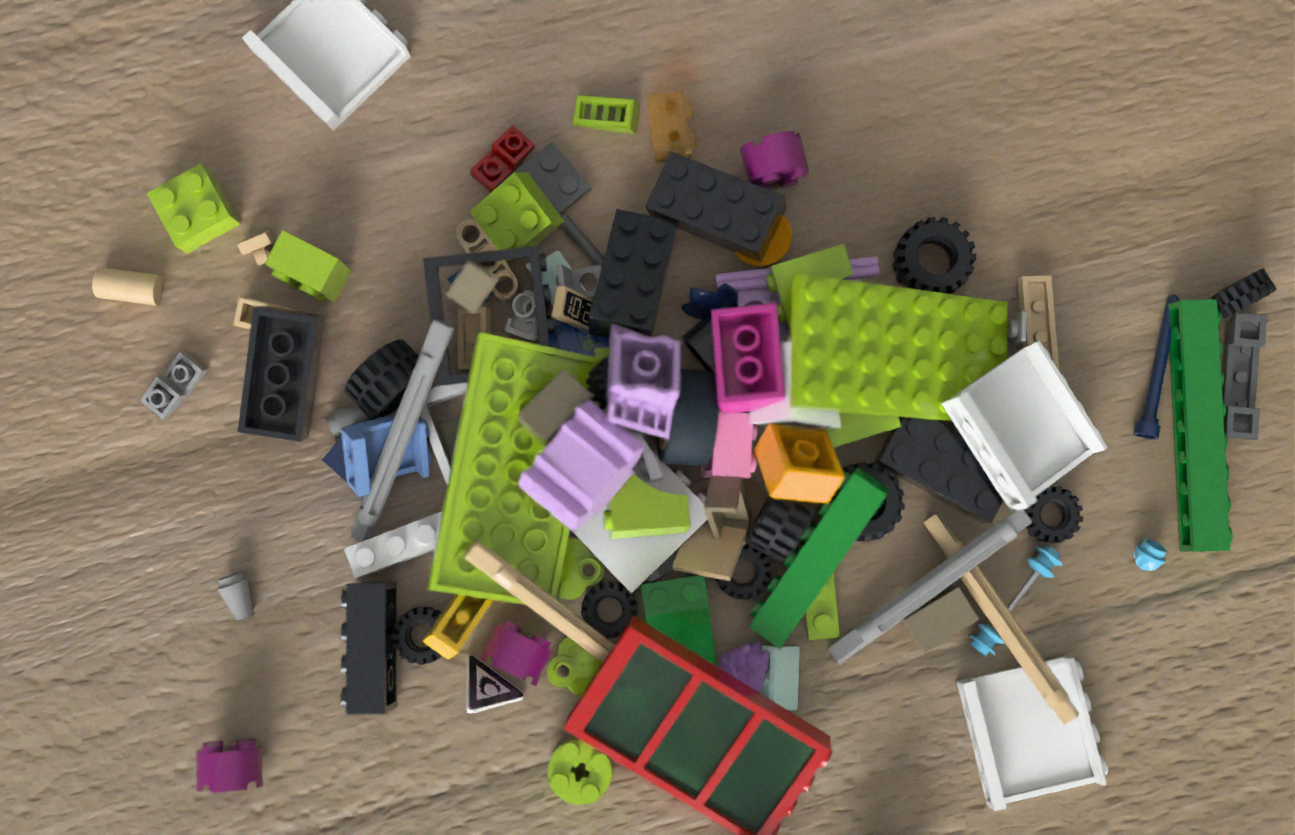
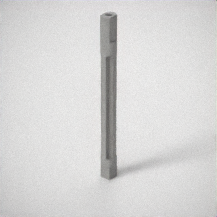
(402, 429)
(929, 586)

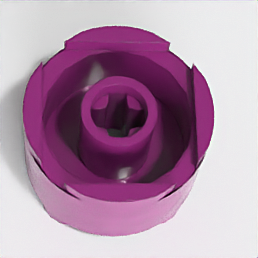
(775, 160)
(516, 652)
(229, 766)

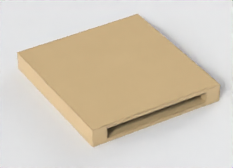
(710, 556)

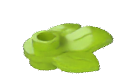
(572, 577)
(580, 666)

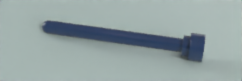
(1148, 426)

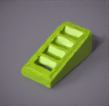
(631, 118)

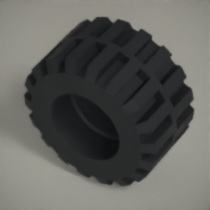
(948, 238)
(382, 379)
(889, 509)
(780, 526)

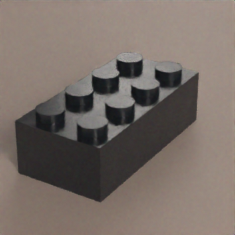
(716, 206)
(632, 274)
(280, 373)
(941, 465)
(370, 650)

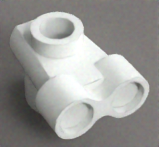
(523, 321)

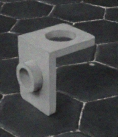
(572, 278)
(1017, 329)

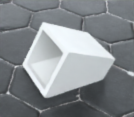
(784, 414)

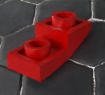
(503, 159)

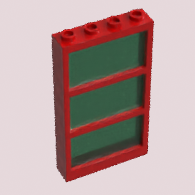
(698, 732)

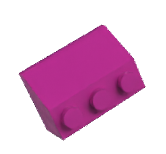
(747, 357)

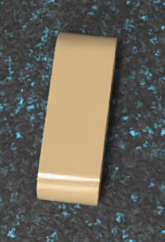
(500, 268)

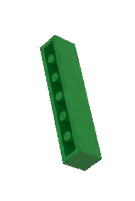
(818, 558)

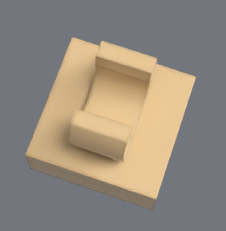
(257, 245)

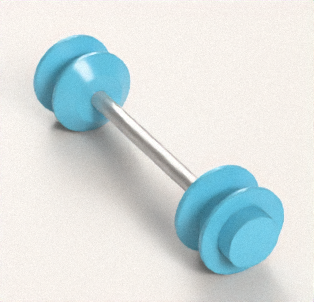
(1042, 566)

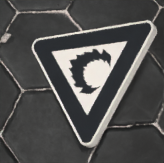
(486, 687)

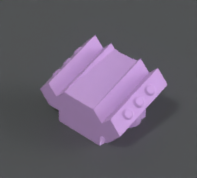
(642, 380)
(582, 466)

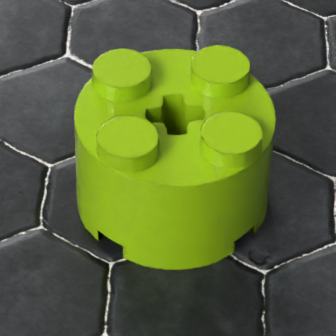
(577, 788)

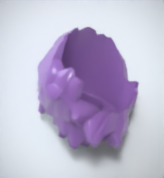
(746, 664)

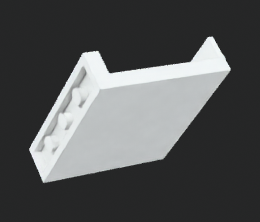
(330, 54)
(1024, 425)
(638, 557)
(1022, 742)

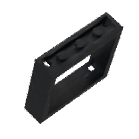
(435, 301)

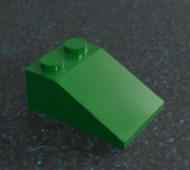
(681, 612)

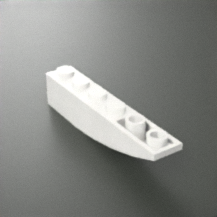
(393, 546)

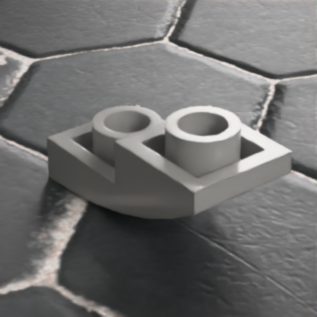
(174, 386)
(648, 462)

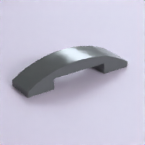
(1240, 373)

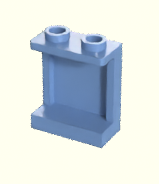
(364, 446)

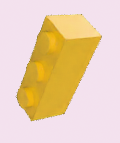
(456, 624)

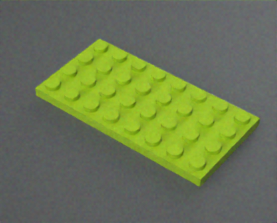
(889, 346)
(487, 468)

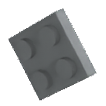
(556, 178)

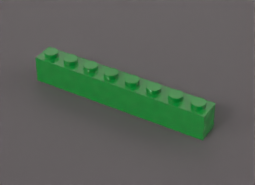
(1199, 427)

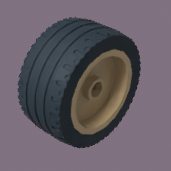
(693, 421)

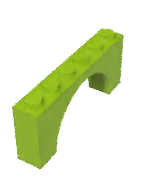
(832, 264)
(641, 509)

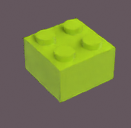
(193, 208)
(517, 213)
(304, 265)

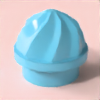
(1149, 554)

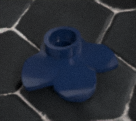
(704, 301)

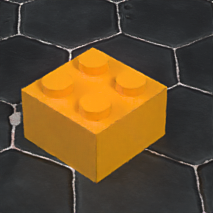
(798, 463)

